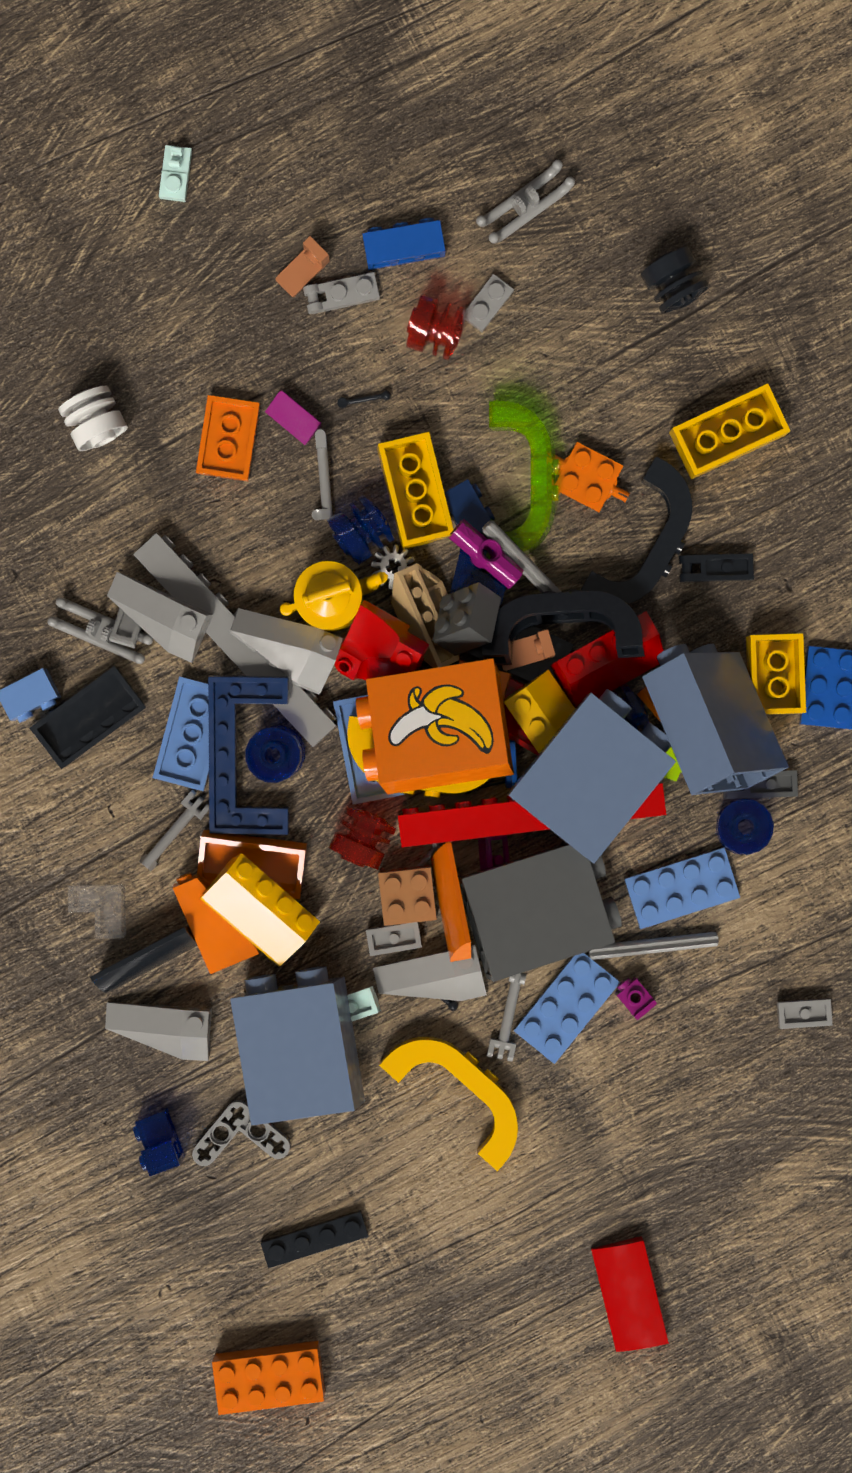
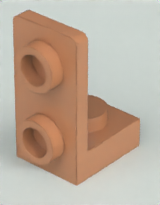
(303, 267)
(531, 650)

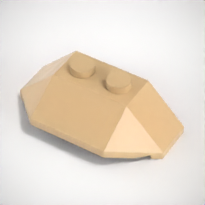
(417, 603)

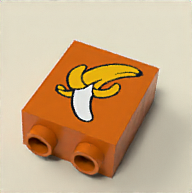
(436, 727)

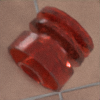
(434, 327)
(361, 840)

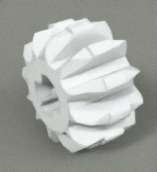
(391, 557)

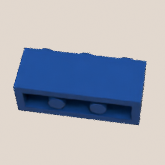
(403, 243)

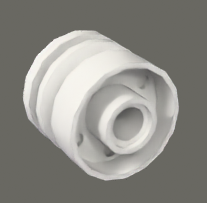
(90, 412)

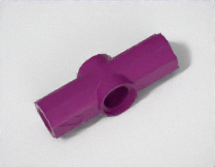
(474, 542)

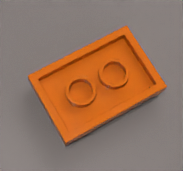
(228, 438)

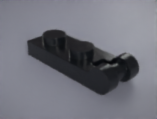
(717, 567)

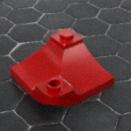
(379, 646)

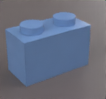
(29, 695)

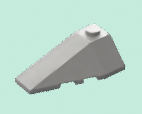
(165, 618)
(294, 648)
(432, 977)
(171, 1029)

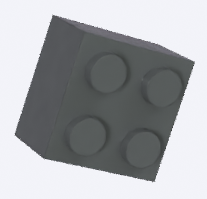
(466, 619)

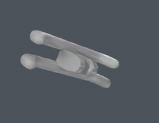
(526, 203)
(97, 630)

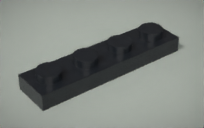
(314, 1239)

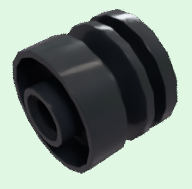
(676, 282)

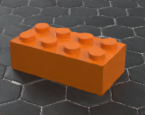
(268, 1377)

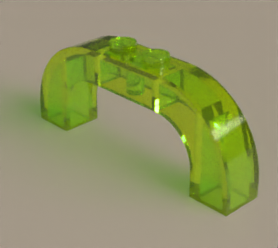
(544, 467)

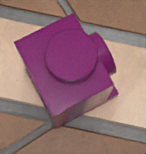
(643, 1005)

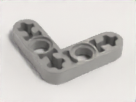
(244, 1126)

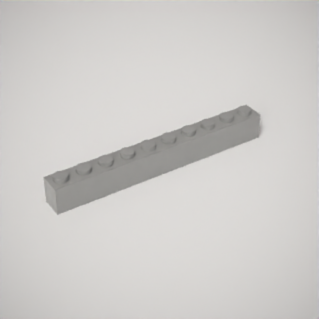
(181, 582)

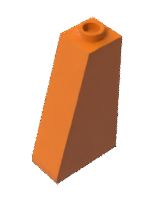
(216, 938)

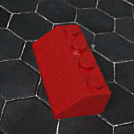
(598, 667)

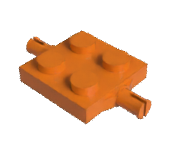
(589, 477)

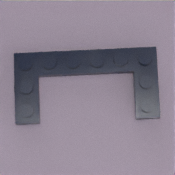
(223, 696)

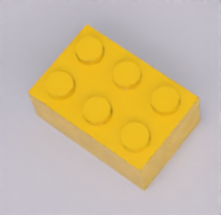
(778, 671)

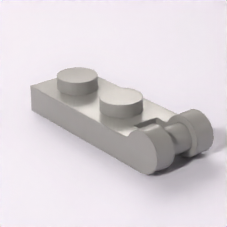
(342, 293)

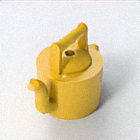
(325, 581)

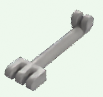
(324, 478)
(149, 859)
(503, 1040)

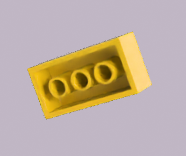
(729, 431)

